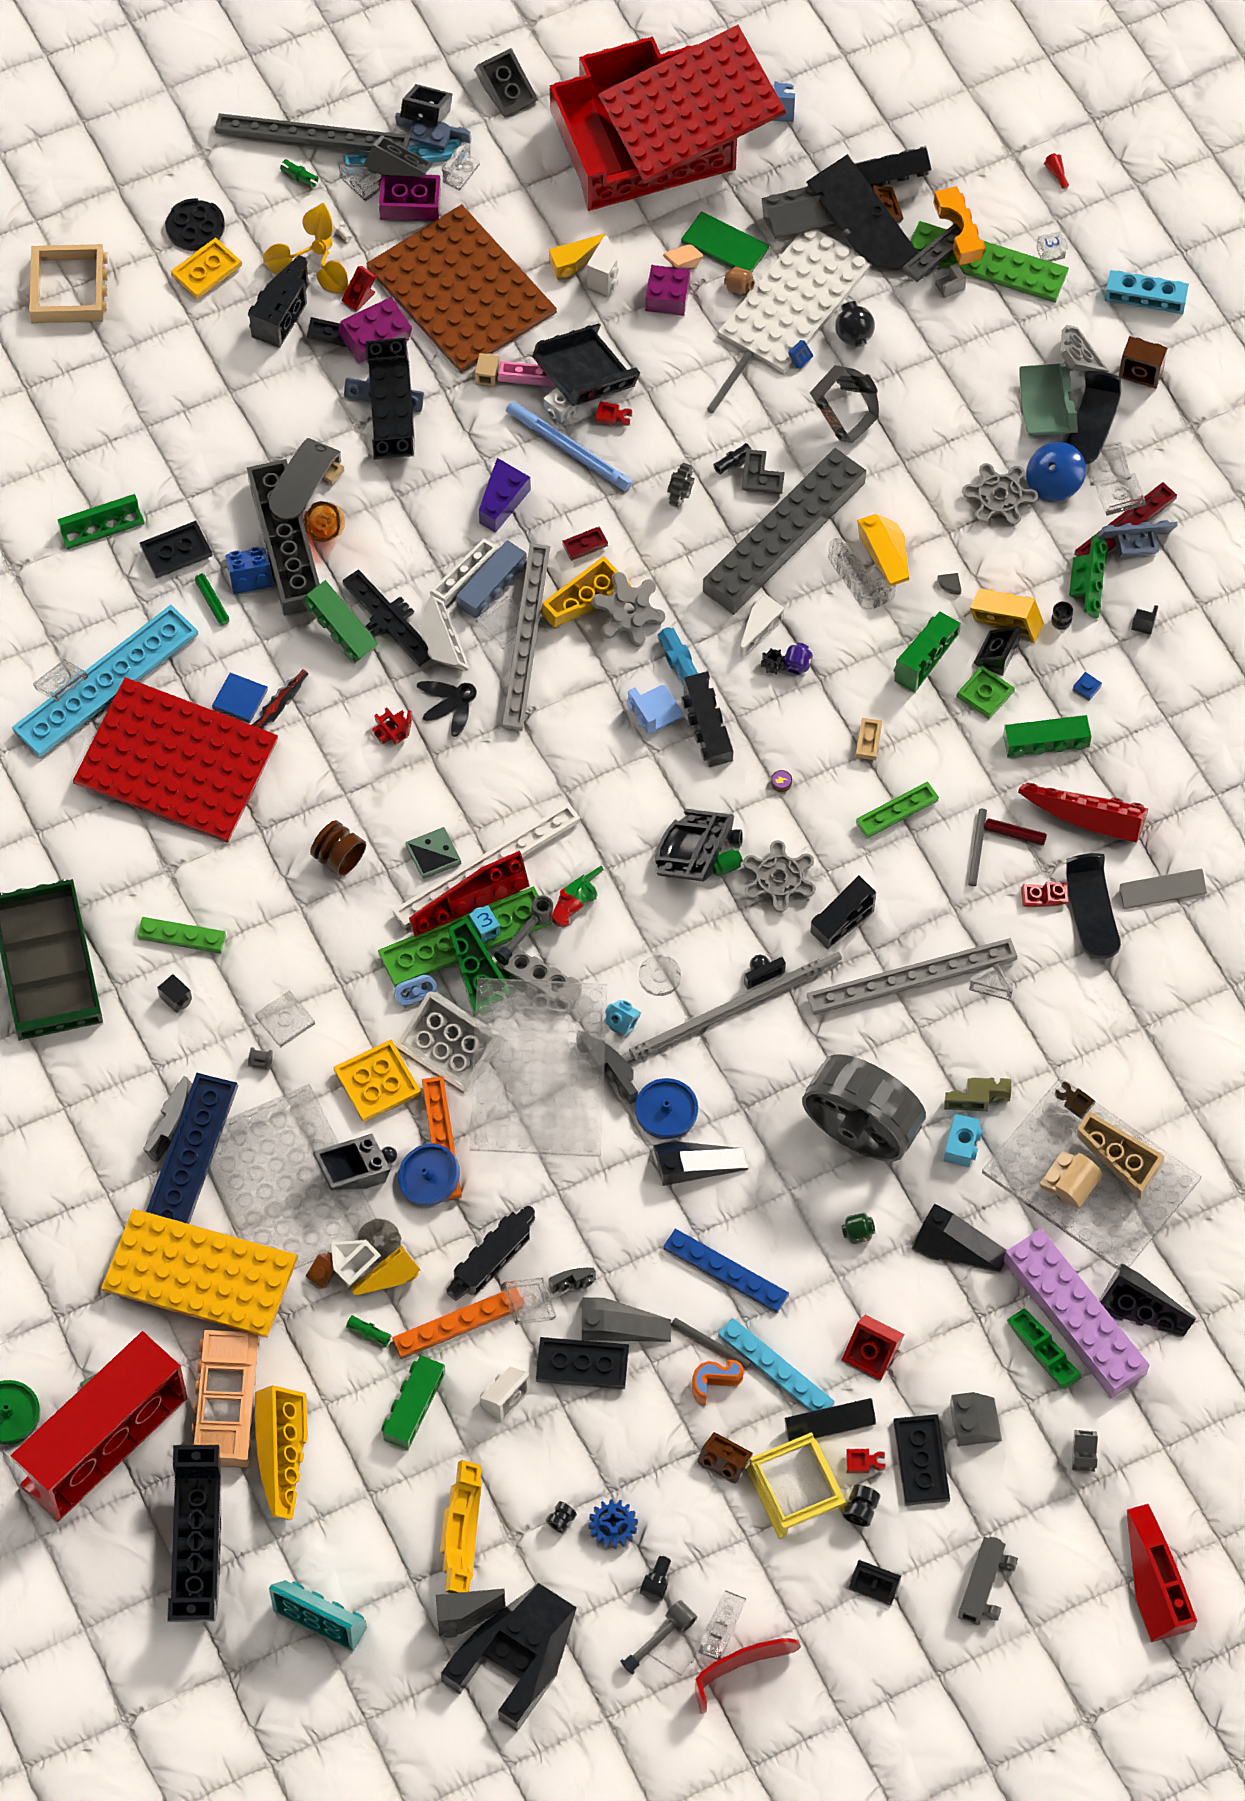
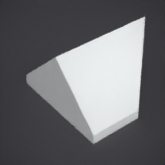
(352, 1258)

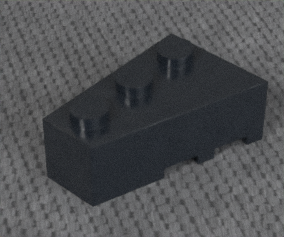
(844, 912)

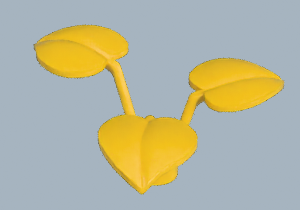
(318, 223)

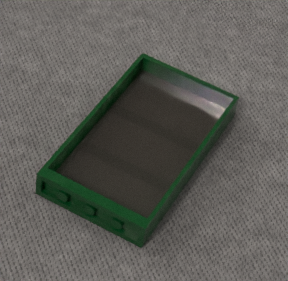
(47, 960)

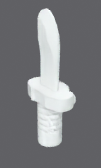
(338, 228)

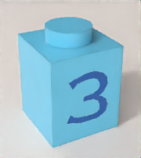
(484, 923)

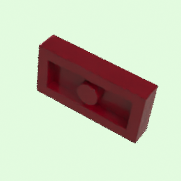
(585, 543)

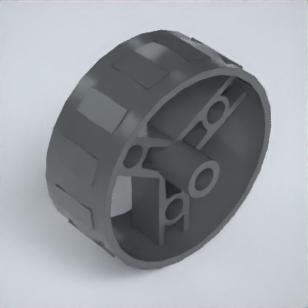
(864, 1107)

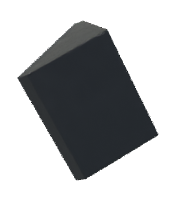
(998, 649)

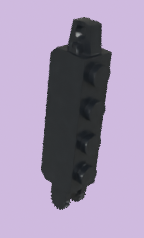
(492, 1254)

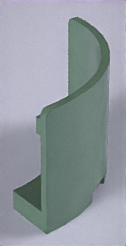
(1046, 399)

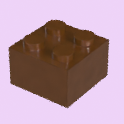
(1143, 362)

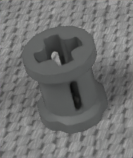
(260, 1058)

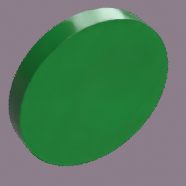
(17, 1411)

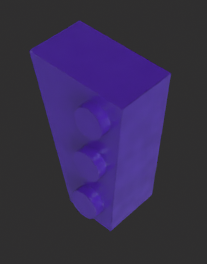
(503, 494)

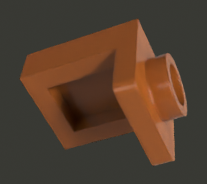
(321, 1270)

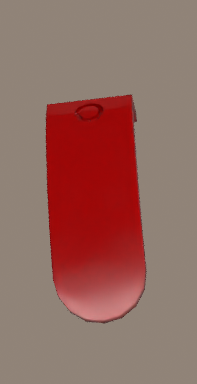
(739, 1658)

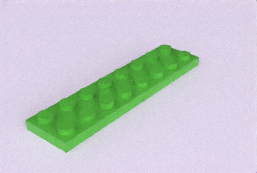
(1002, 266)
(434, 950)

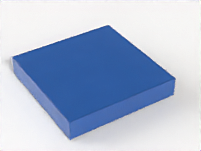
(240, 697)

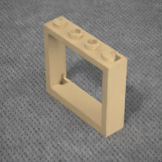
(58, 314)

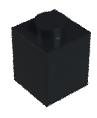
(175, 993)

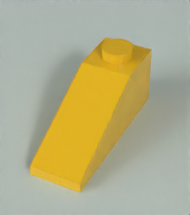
(573, 256)
(392, 1271)

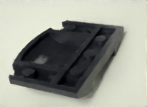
(693, 845)

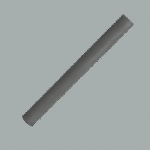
(730, 381)
(977, 847)
(726, 1352)

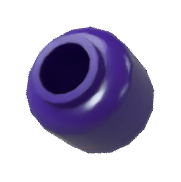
(798, 658)

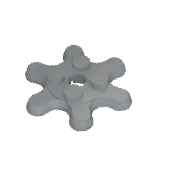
(1003, 483)
(618, 618)
(779, 863)

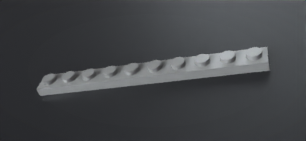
(526, 637)
(911, 976)

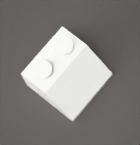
(603, 269)
(505, 1393)

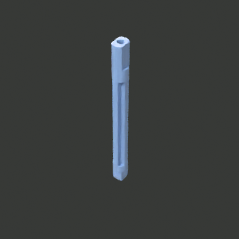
(569, 446)

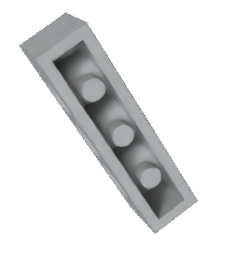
(533, 967)

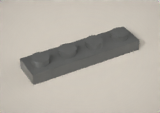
(932, 254)

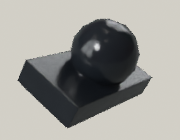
(763, 970)

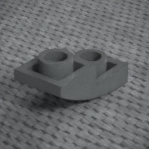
(578, 1277)

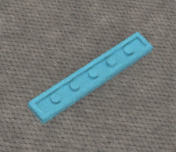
(429, 153)

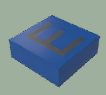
(800, 354)

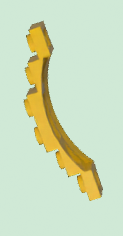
(460, 1527)

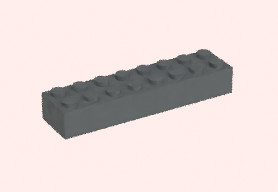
(284, 541)

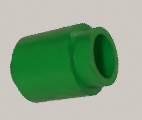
(727, 862)

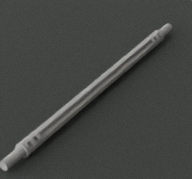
(730, 1007)

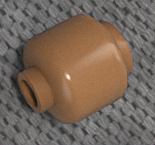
(739, 280)

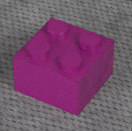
(667, 290)

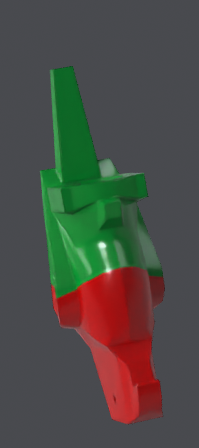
(574, 897)

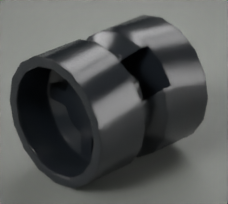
(862, 1504)

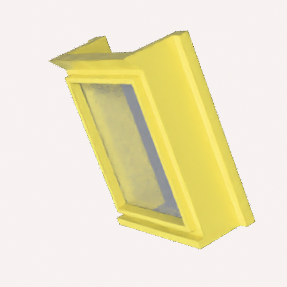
(794, 1483)

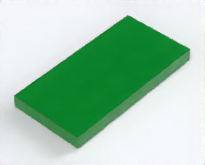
(724, 243)

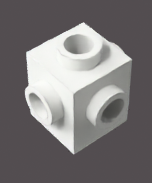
(558, 406)

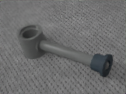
(537, 917)
(679, 1617)

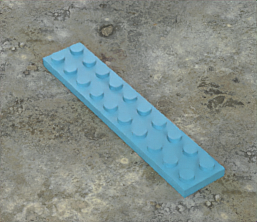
(130, 659)

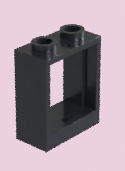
(418, 102)

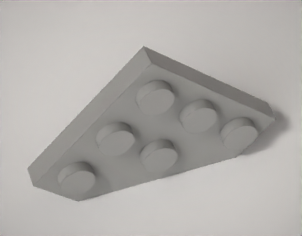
(1078, 352)

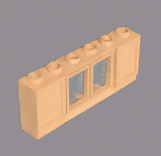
(226, 1394)

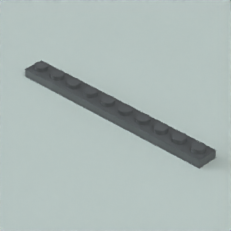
(303, 132)

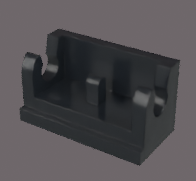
(875, 1582)

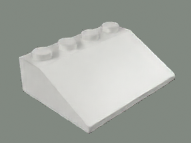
(442, 1039)

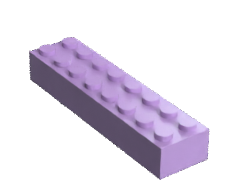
(1076, 1313)

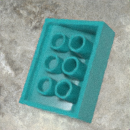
(317, 1614)

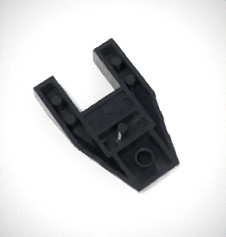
(524, 1640)

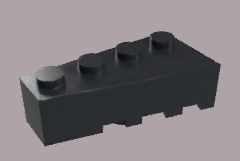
(896, 166)
(706, 720)

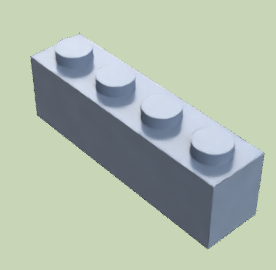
(492, 579)

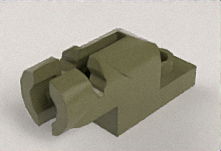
(978, 1094)

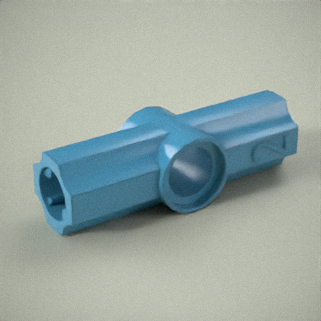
(676, 653)

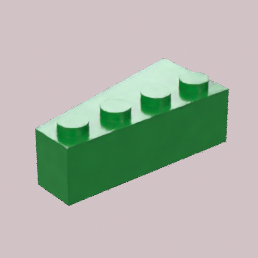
(925, 651)
(472, 958)

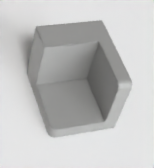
(953, 283)

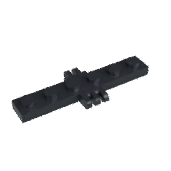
(388, 616)

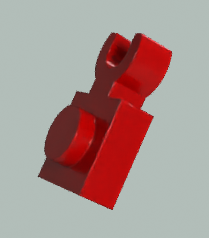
(609, 413)
(860, 1461)

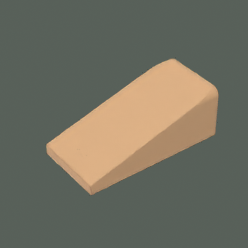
(684, 257)

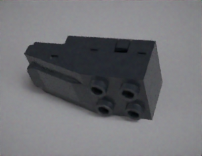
(280, 303)

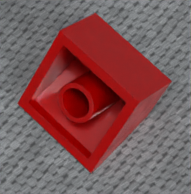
(872, 1346)

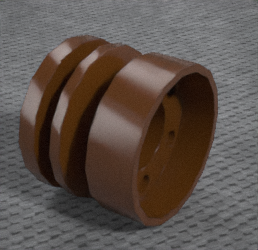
(338, 848)

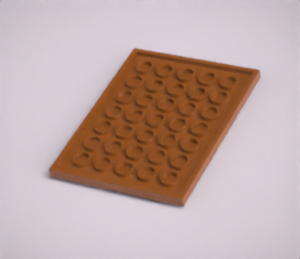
(461, 288)

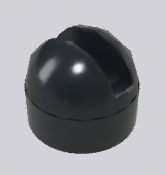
(736, 837)

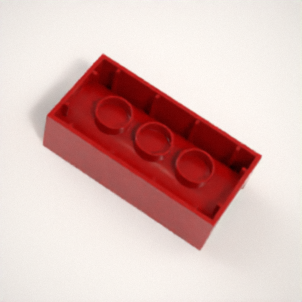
(100, 1425)

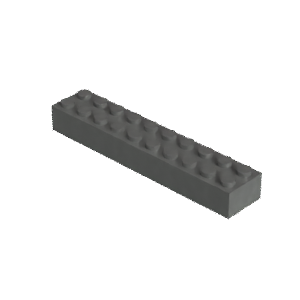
(784, 531)

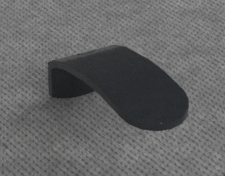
(1096, 413)
(1092, 905)

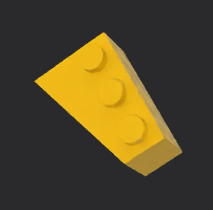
(1007, 611)

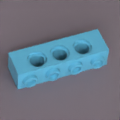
(1161, 293)

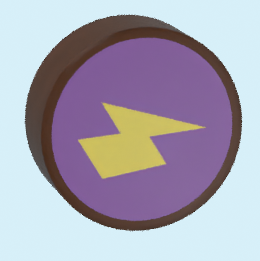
(781, 781)

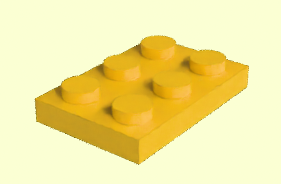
(206, 268)

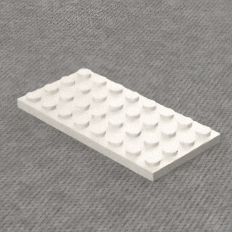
(795, 298)

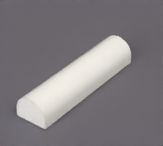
(464, 571)

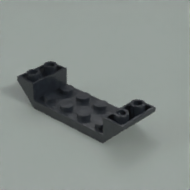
(391, 398)

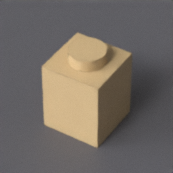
(487, 370)

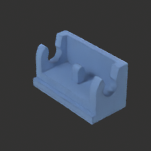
(786, 99)

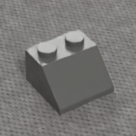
(974, 1419)

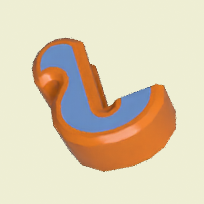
(714, 1374)

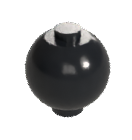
(854, 324)

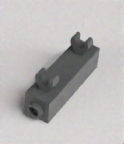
(982, 1579)

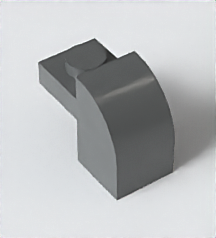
(1084, 1450)

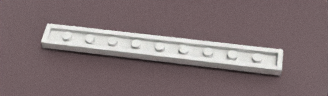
(524, 841)

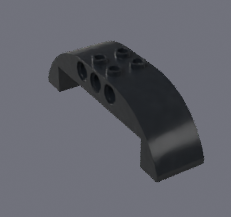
(196, 1534)

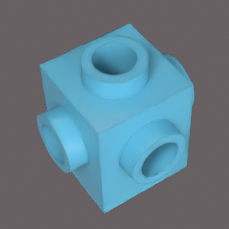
(622, 1017)

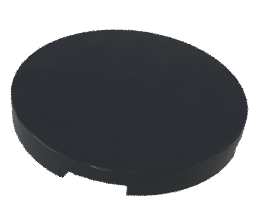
(194, 223)

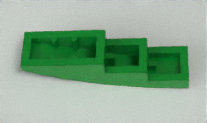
(1043, 1348)

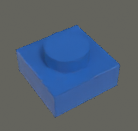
(1087, 686)

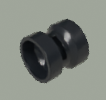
(1062, 615)
(560, 1518)

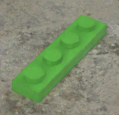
(897, 809)
(181, 935)

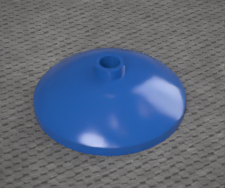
(1063, 479)

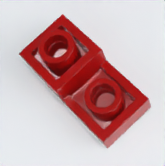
(1044, 895)

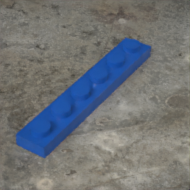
(726, 1270)

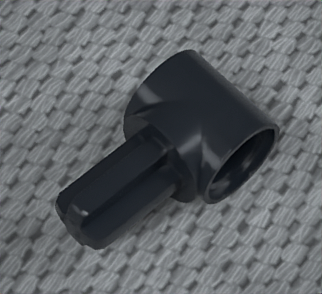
(655, 1583)

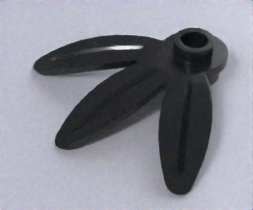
(445, 707)

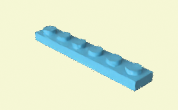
(774, 1367)

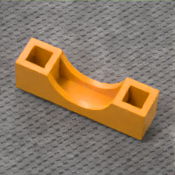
(951, 206)

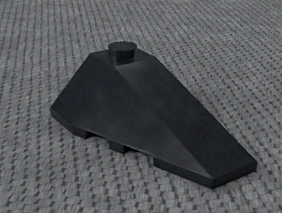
(954, 1240)

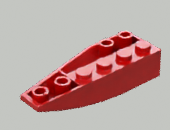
(1093, 813)
(477, 890)
(1156, 1578)

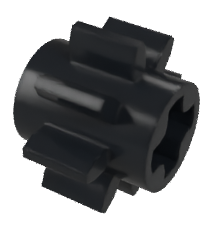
(773, 661)

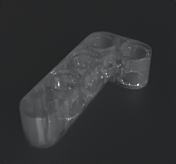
(857, 573)

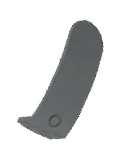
(301, 479)

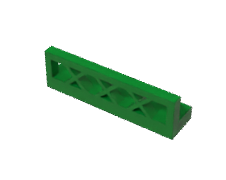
(94, 516)

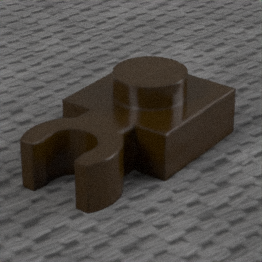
(1076, 1102)

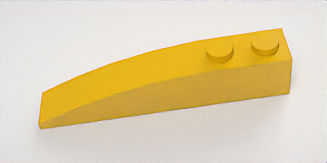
(279, 1443)

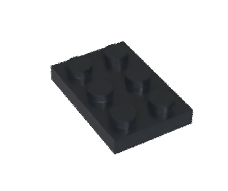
(175, 549)

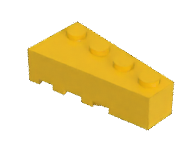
(576, 596)

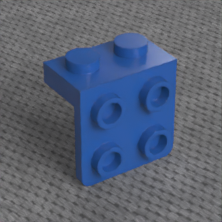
(249, 570)

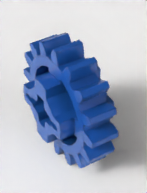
(603, 1524)

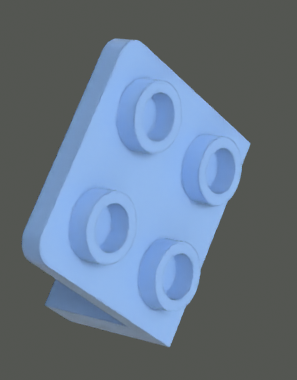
(654, 708)

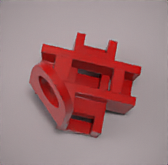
(388, 730)

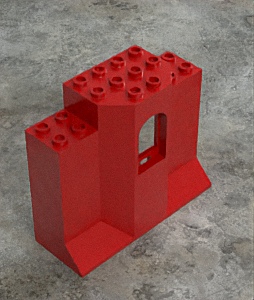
(593, 142)

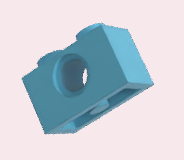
(963, 1128)

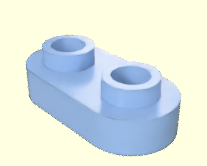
(415, 992)

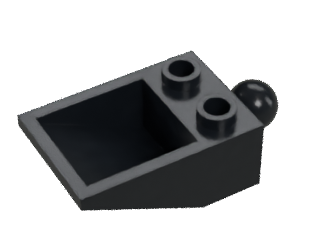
(355, 1163)

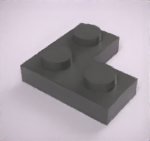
(757, 478)

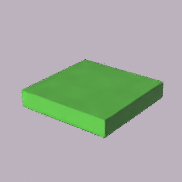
(985, 692)

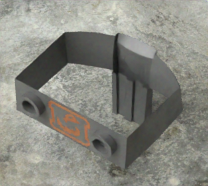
(852, 381)

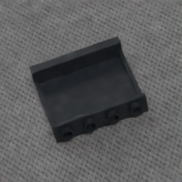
(583, 365)

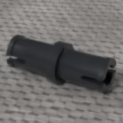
(731, 459)

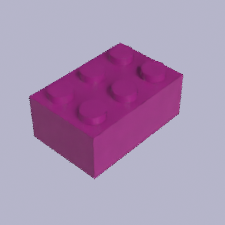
(410, 198)
(373, 323)

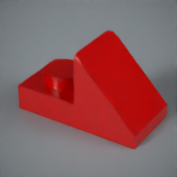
(359, 288)

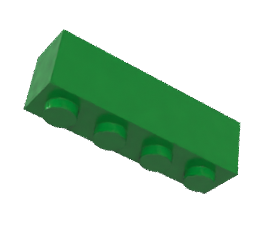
(339, 621)
(1047, 736)
(414, 1402)

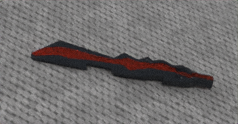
(279, 701)

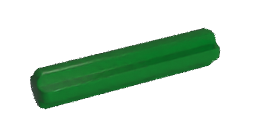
(212, 599)

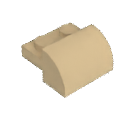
(1071, 1178)

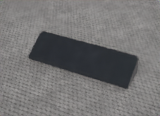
(831, 1420)

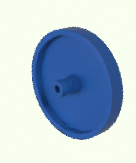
(666, 1108)
(428, 1174)

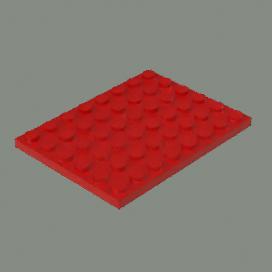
(691, 104)
(176, 759)

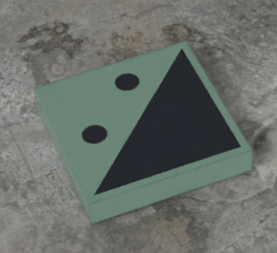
(433, 853)

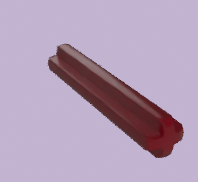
(1015, 831)

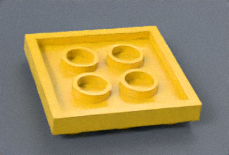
(377, 1080)

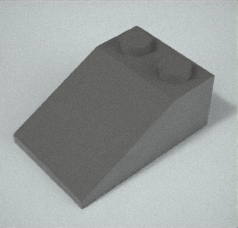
(506, 82)
(392, 159)
(466, 1609)

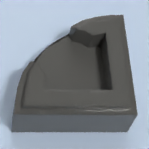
(950, 582)

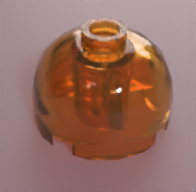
(324, 521)

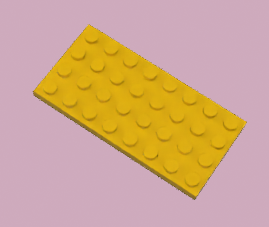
(200, 1273)

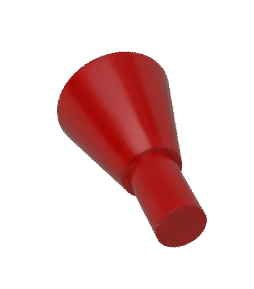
(1055, 166)

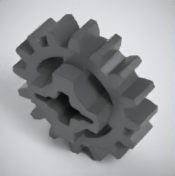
(680, 485)

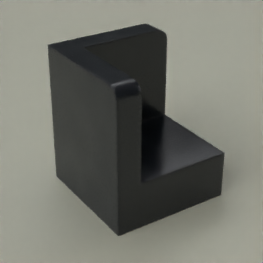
(1144, 620)

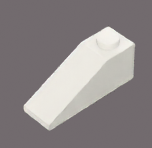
(762, 620)

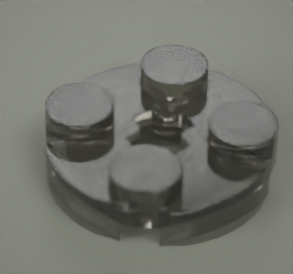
(384, 1228)

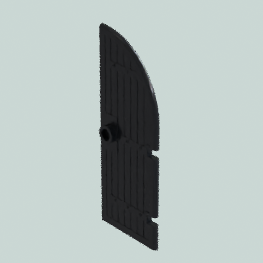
(858, 208)

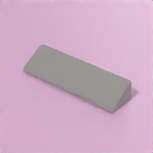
(1162, 888)

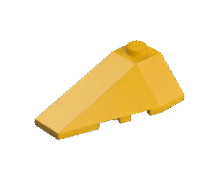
(886, 547)

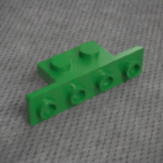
(1088, 576)

